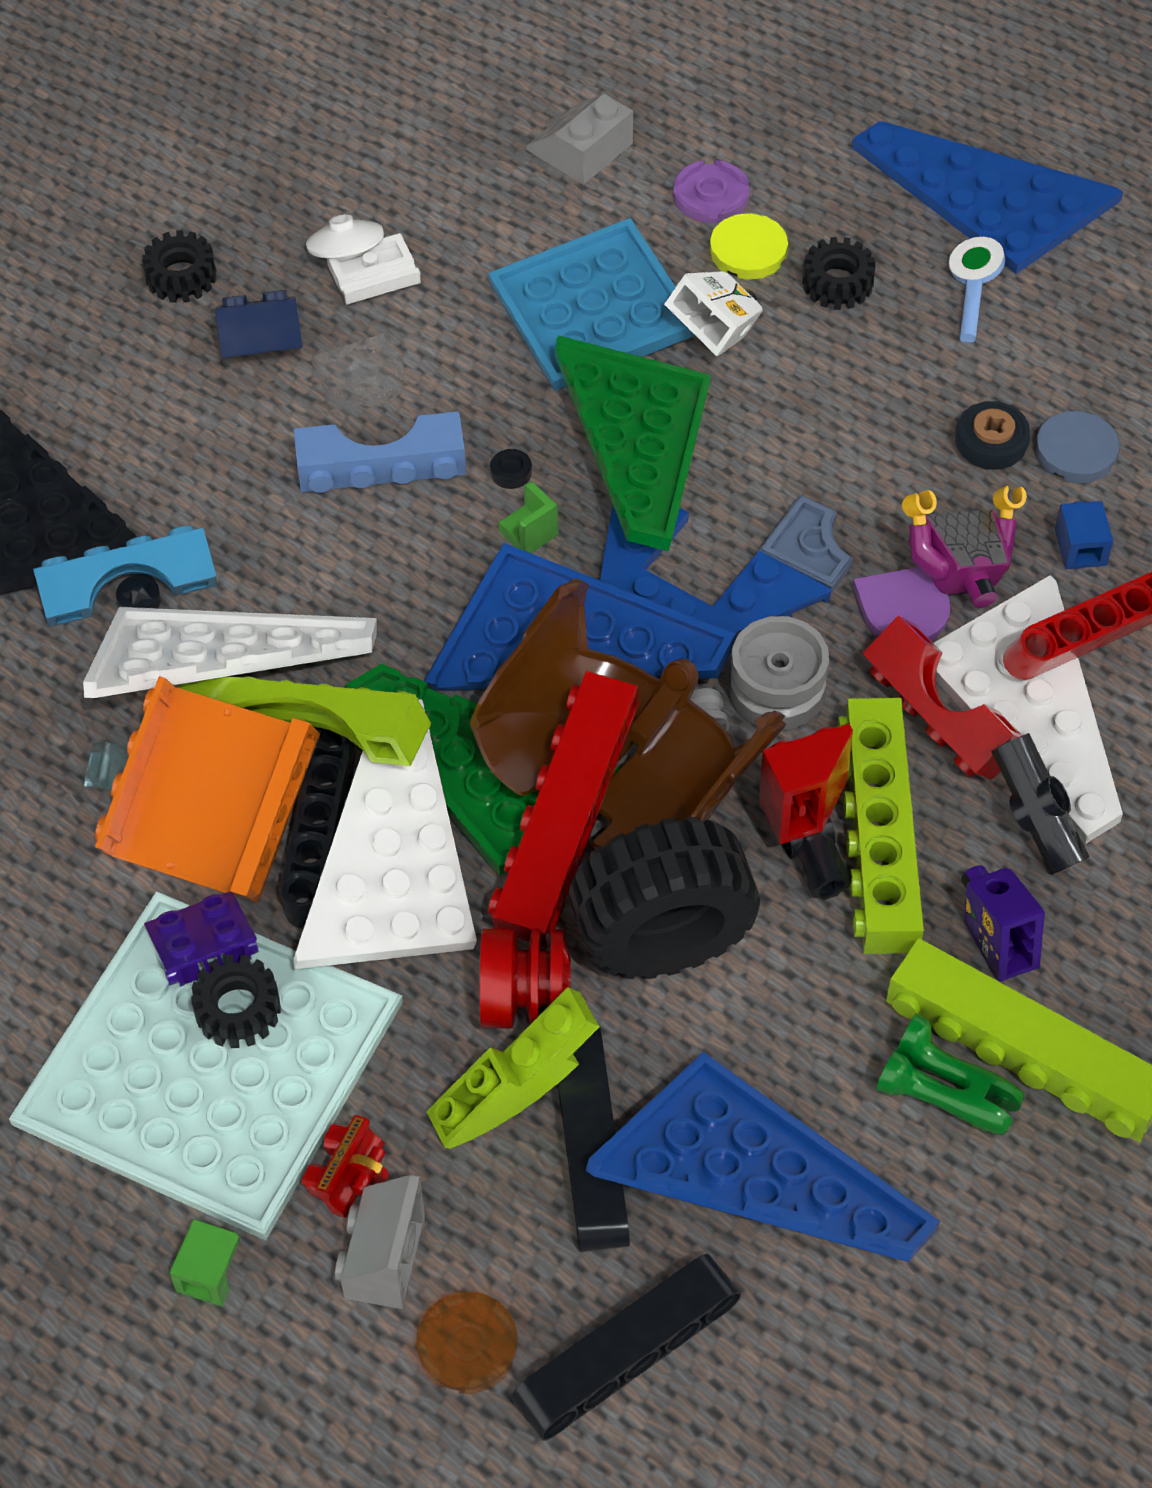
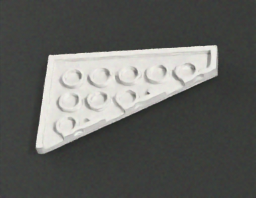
(215, 644)
(1049, 706)
(390, 872)

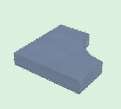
(807, 543)

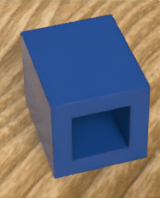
(1083, 534)

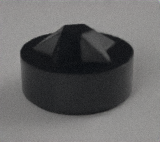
(138, 592)

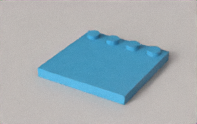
(593, 291)

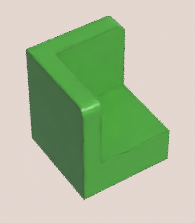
(533, 523)
(204, 1262)

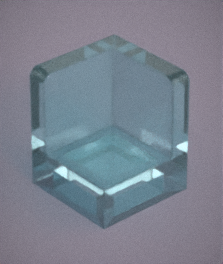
(104, 764)

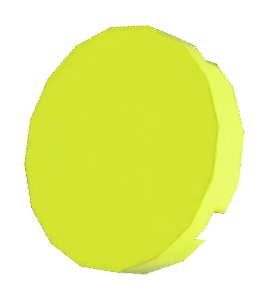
(748, 246)

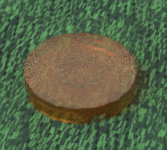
(467, 1342)

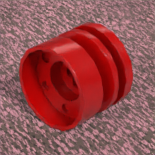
(520, 977)

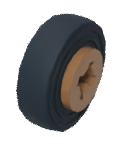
(992, 435)

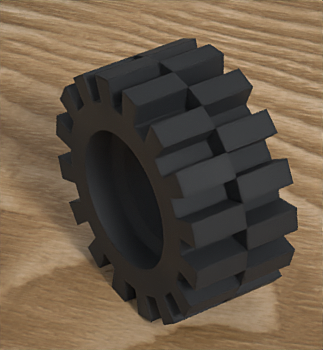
(179, 250)
(838, 289)
(234, 977)

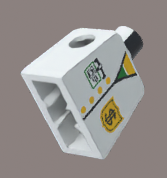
(714, 308)

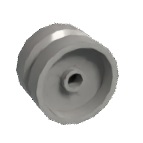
(779, 668)

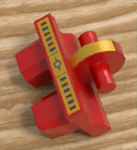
(353, 1165)

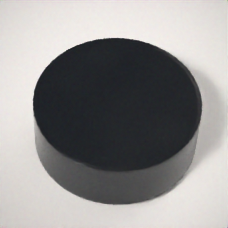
(511, 468)

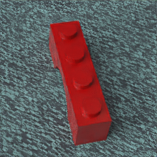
(909, 663)

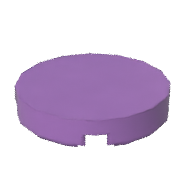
(722, 196)

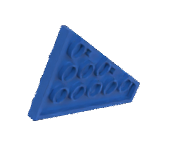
(988, 193)

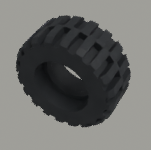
(664, 898)

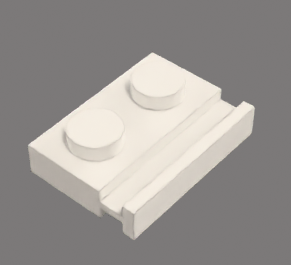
(375, 271)

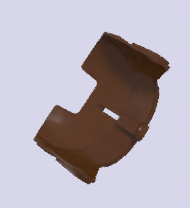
(682, 753)

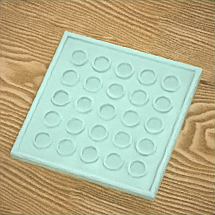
(196, 1118)

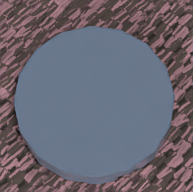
(1077, 446)

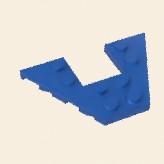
(759, 591)

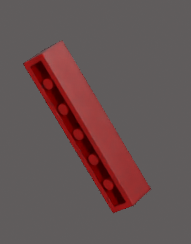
(566, 807)

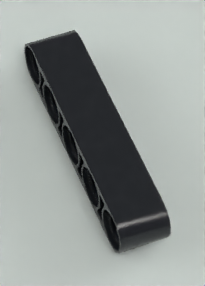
(315, 804)
(587, 1126)
(625, 1346)

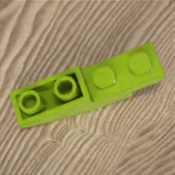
(512, 1080)

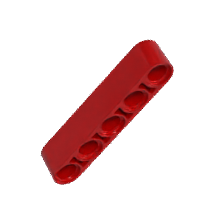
(1081, 629)

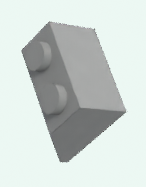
(586, 137)
(382, 1242)

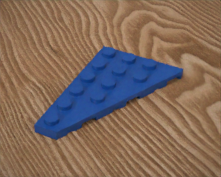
(615, 625)
(742, 1154)

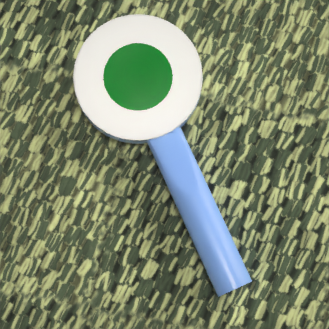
(974, 264)

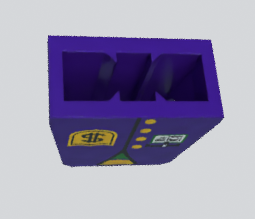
(1003, 921)

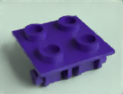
(201, 933)

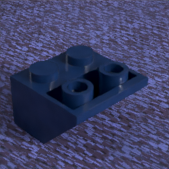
(258, 325)

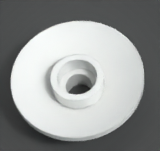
(344, 237)

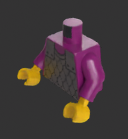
(964, 548)

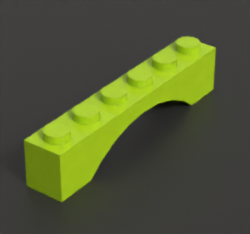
(380, 723)

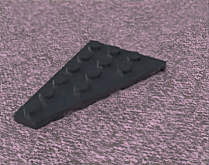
(45, 511)

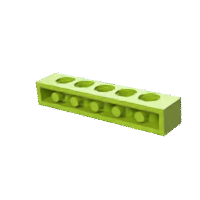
(899, 925)

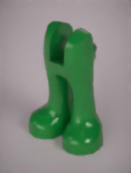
(981, 1093)

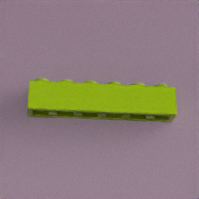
(1025, 1039)

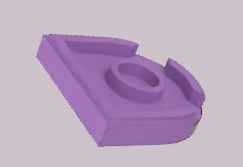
(905, 594)

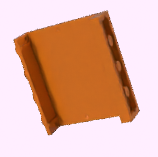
(206, 791)

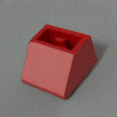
(804, 781)

